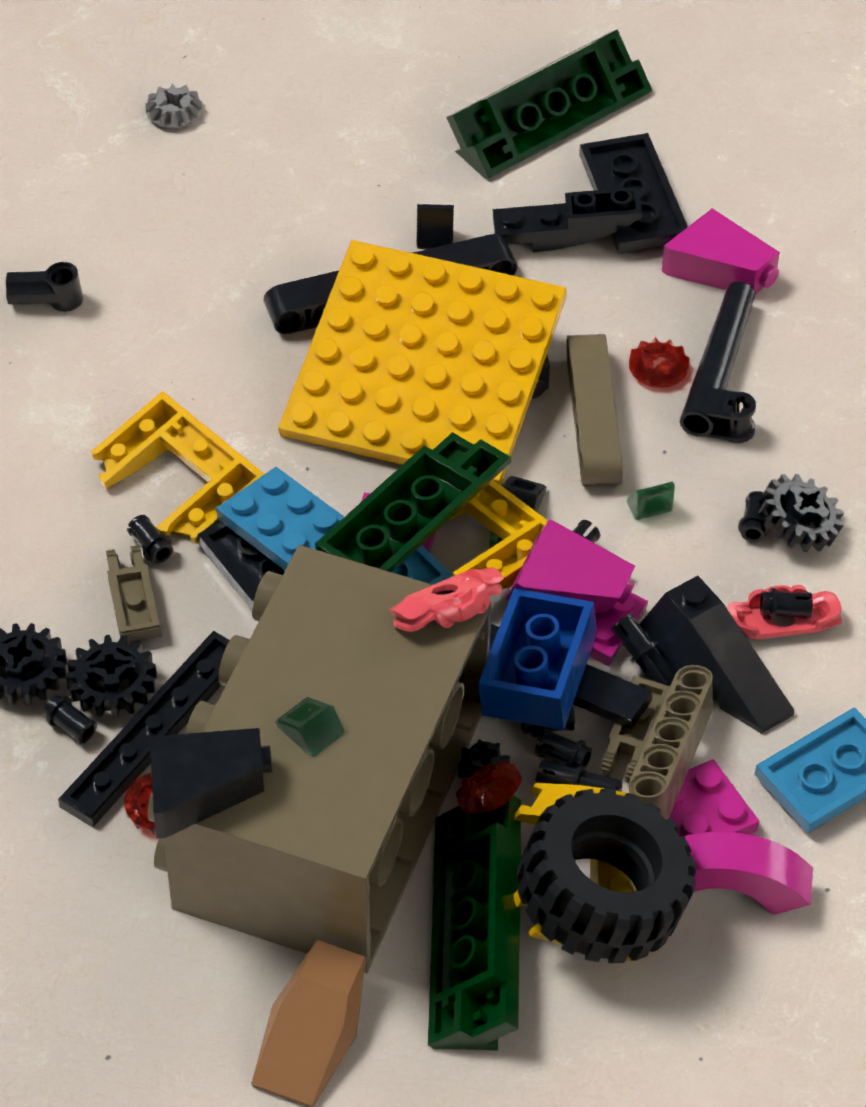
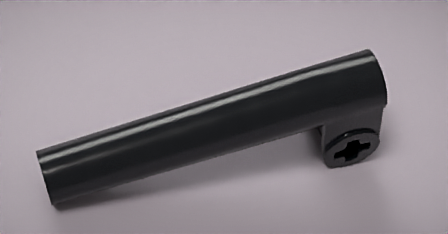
(709, 406)

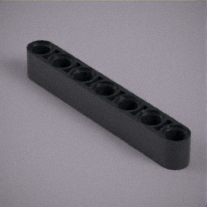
(300, 303)

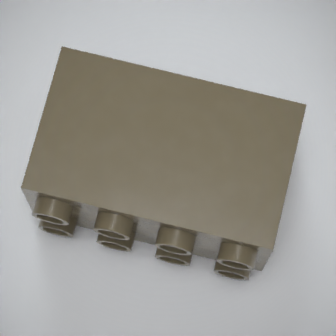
(341, 828)

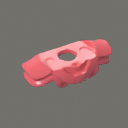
(470, 598)
(824, 615)

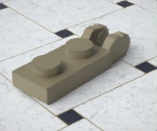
(133, 597)
(633, 740)

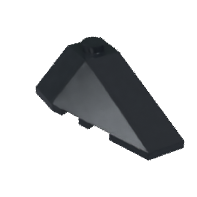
(700, 631)

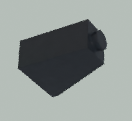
(204, 775)

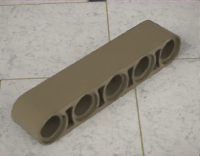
(594, 410)
(674, 739)

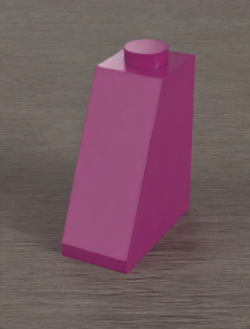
(720, 253)
(574, 568)

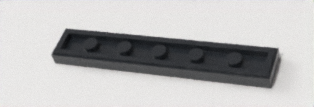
(607, 694)
(129, 751)

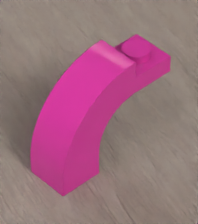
(753, 867)

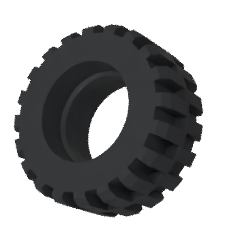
(588, 915)

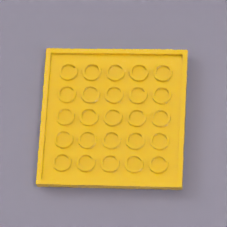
(421, 354)

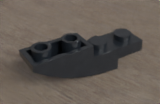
(577, 221)

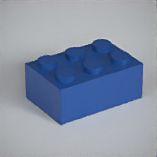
(538, 659)

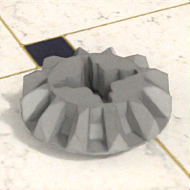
(170, 115)

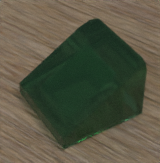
(652, 500)
(311, 725)

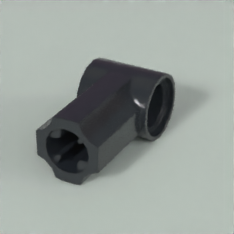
(56, 285)

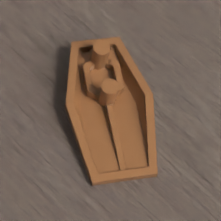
(311, 1025)

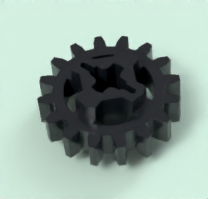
(801, 512)
(24, 666)
(111, 676)

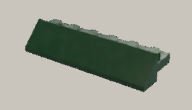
(548, 105)
(414, 503)
(475, 929)

